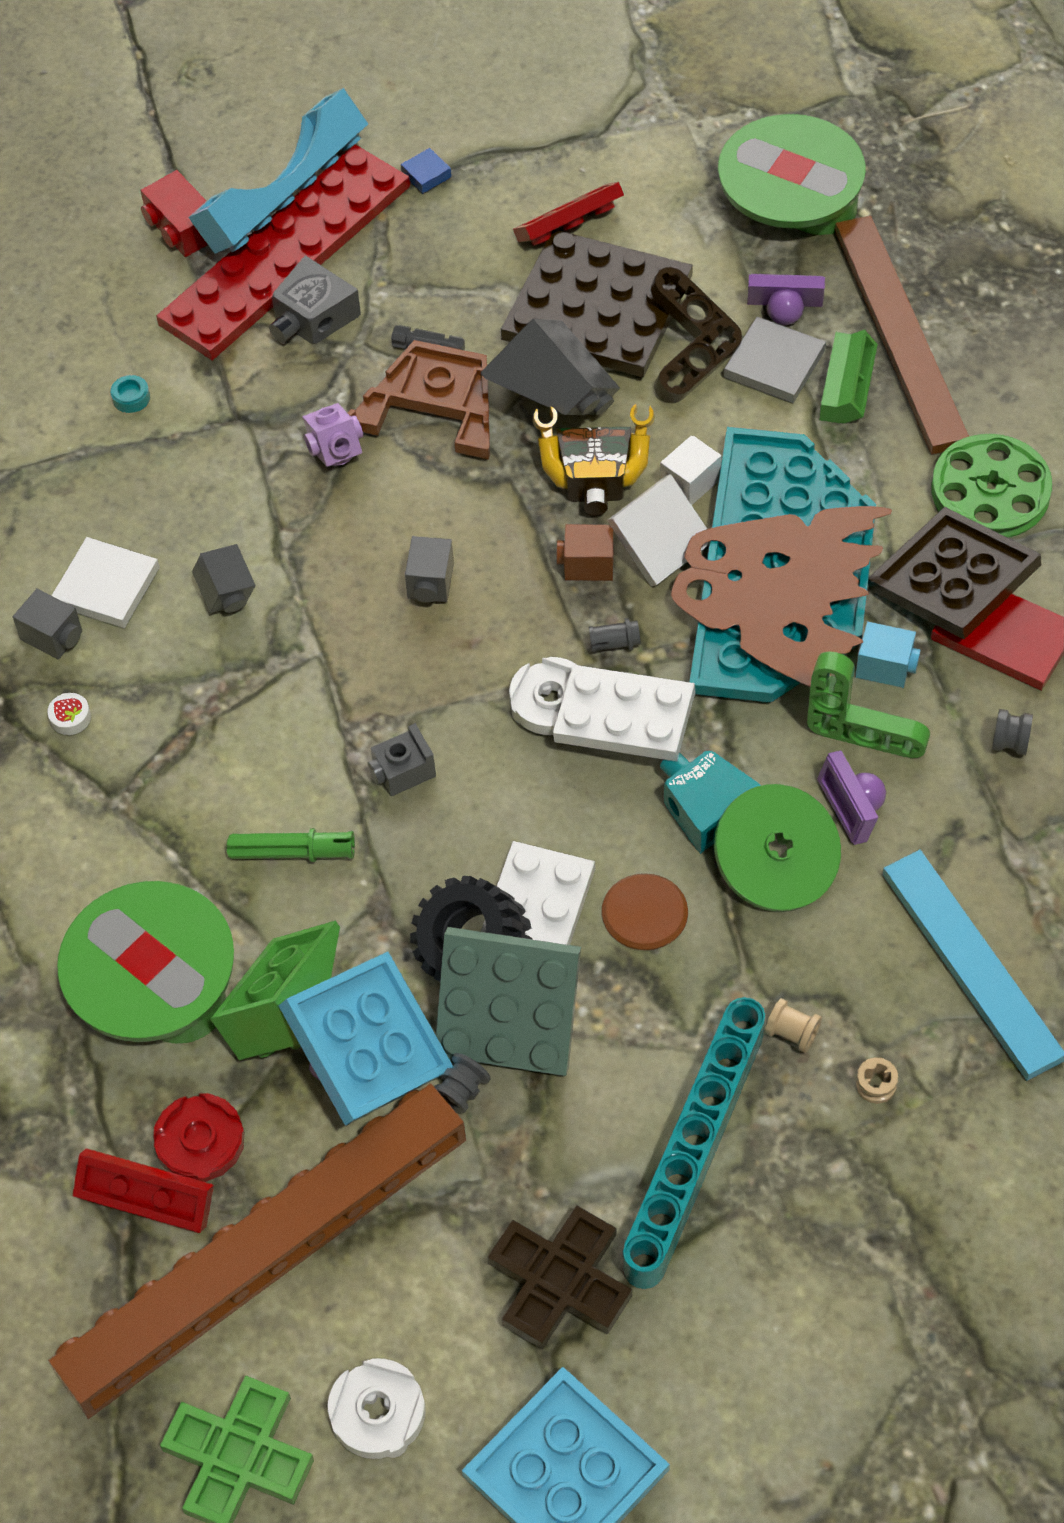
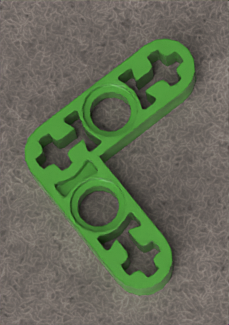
(856, 723)

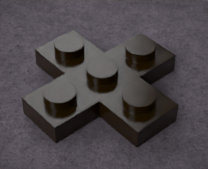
(559, 1277)

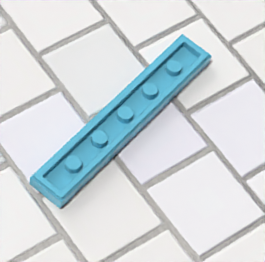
(974, 965)

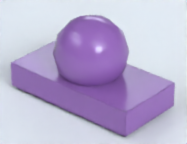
(785, 295)
(852, 796)

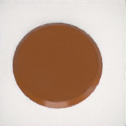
(644, 911)

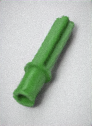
(291, 845)

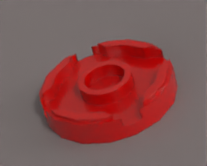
(199, 1137)

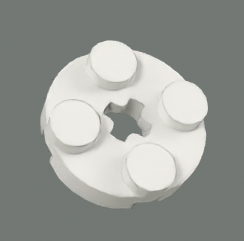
(527, 686)
(389, 1433)

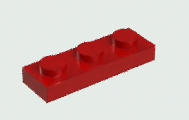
(569, 214)
(143, 1190)

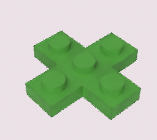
(237, 1452)

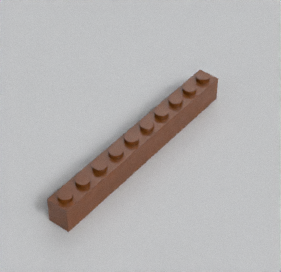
(257, 1250)

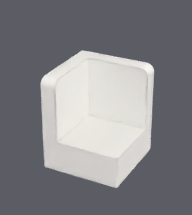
(693, 468)

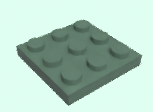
(508, 1000)

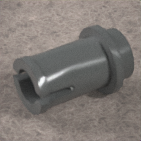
(615, 635)

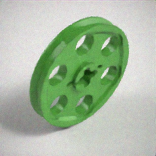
(1003, 473)

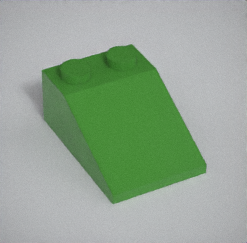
(287, 966)

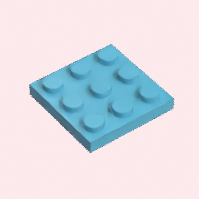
(365, 1037)
(565, 1460)

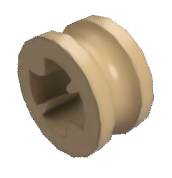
(885, 1090)

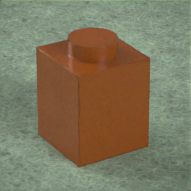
(587, 552)

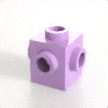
(333, 435)

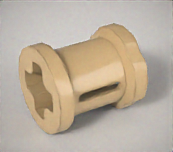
(793, 1025)

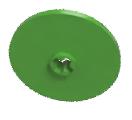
(760, 874)

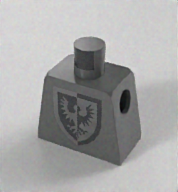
(312, 303)

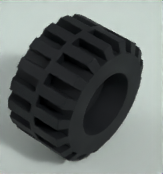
(456, 906)

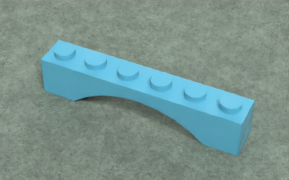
(235, 212)

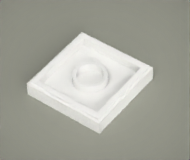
(658, 529)
(106, 581)

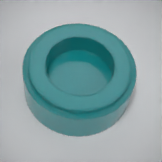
(130, 393)

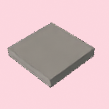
(774, 359)

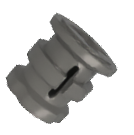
(462, 1082)

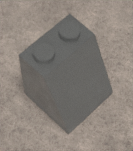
(553, 369)

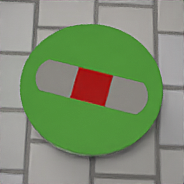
(793, 173)
(147, 963)

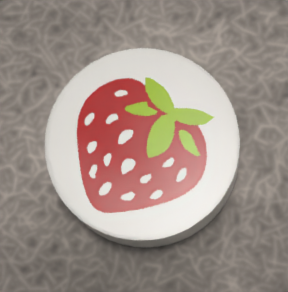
(69, 713)

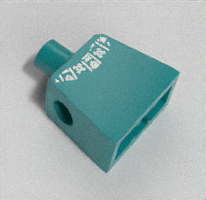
(701, 792)

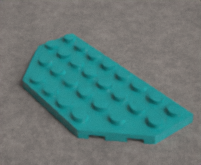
(760, 479)

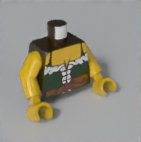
(596, 461)

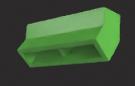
(848, 377)

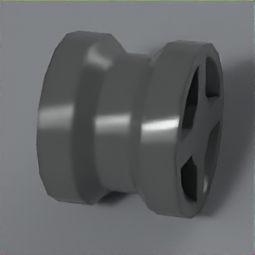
(1012, 732)

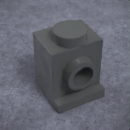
(402, 761)

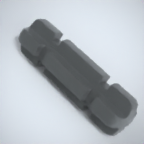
(403, 337)

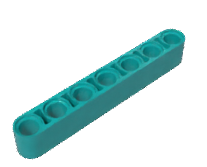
(691, 1159)

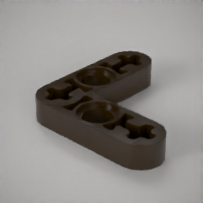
(704, 331)

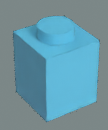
(887, 655)

